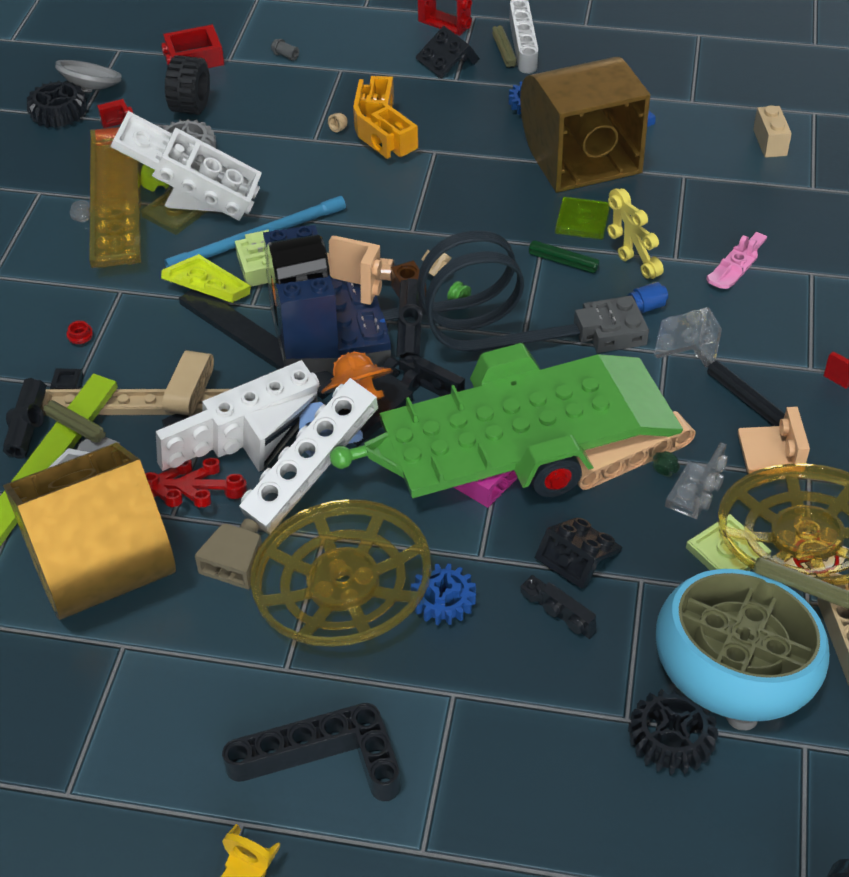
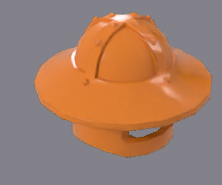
(358, 368)

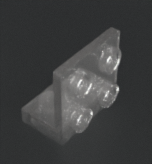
(690, 331)
(696, 483)

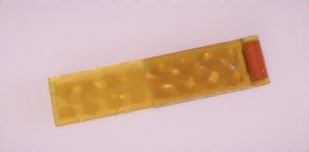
(113, 203)

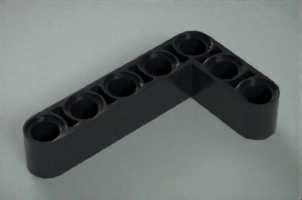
(319, 746)

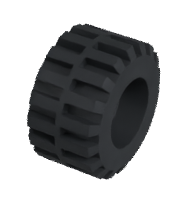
(187, 85)

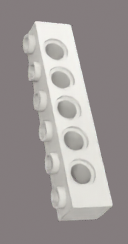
(271, 513)

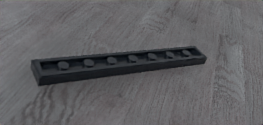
(242, 331)

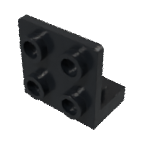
(445, 51)
(575, 550)

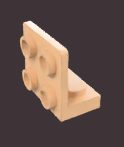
(775, 444)

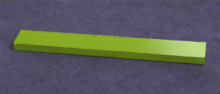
(60, 438)

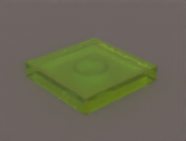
(582, 218)

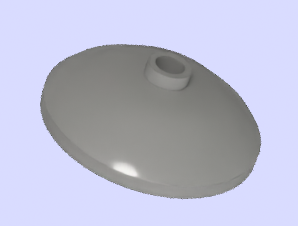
(87, 75)

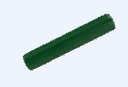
(564, 256)

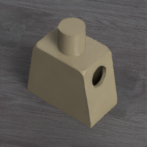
(230, 553)

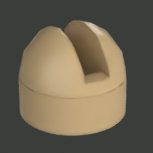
(337, 122)

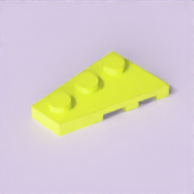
(207, 278)

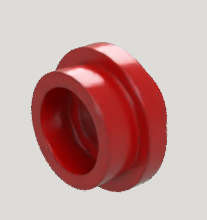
(79, 332)

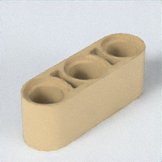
(188, 383)

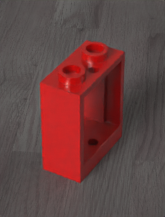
(429, 15)
(192, 39)

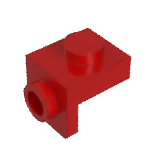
(113, 113)

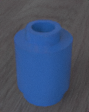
(650, 296)

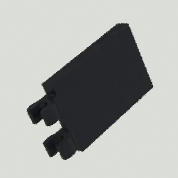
(395, 395)

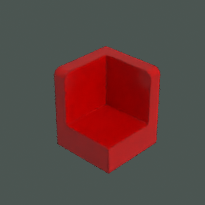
(837, 369)

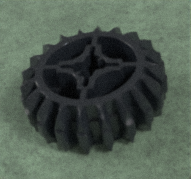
(56, 104)
(670, 742)

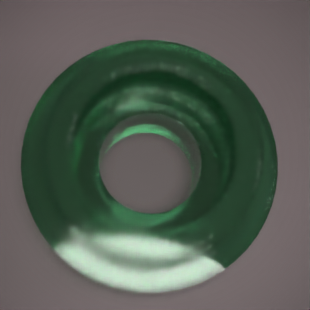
(665, 463)

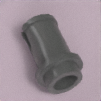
(279, 47)

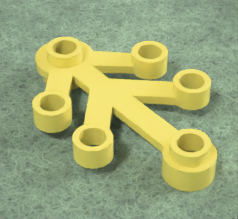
(633, 232)

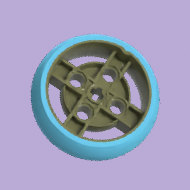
(742, 645)

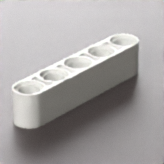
(523, 36)

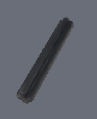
(745, 393)

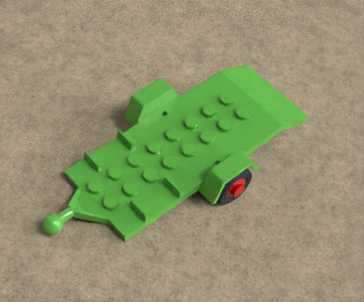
(518, 422)

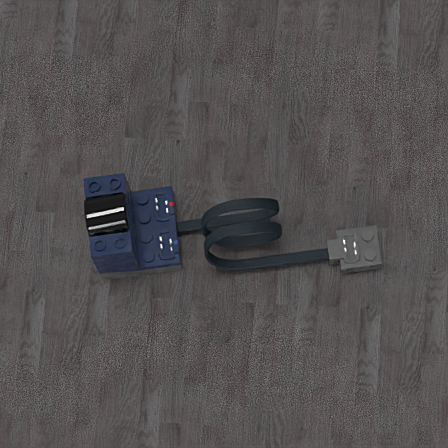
(325, 317)

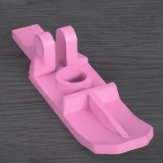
(736, 262)

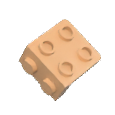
(356, 263)

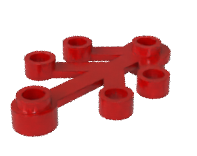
(234, 485)

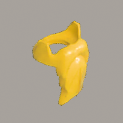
(246, 856)

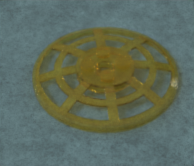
(792, 523)
(336, 564)

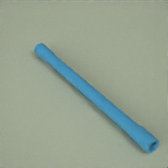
(323, 209)

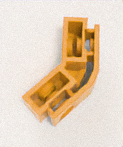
(382, 120)

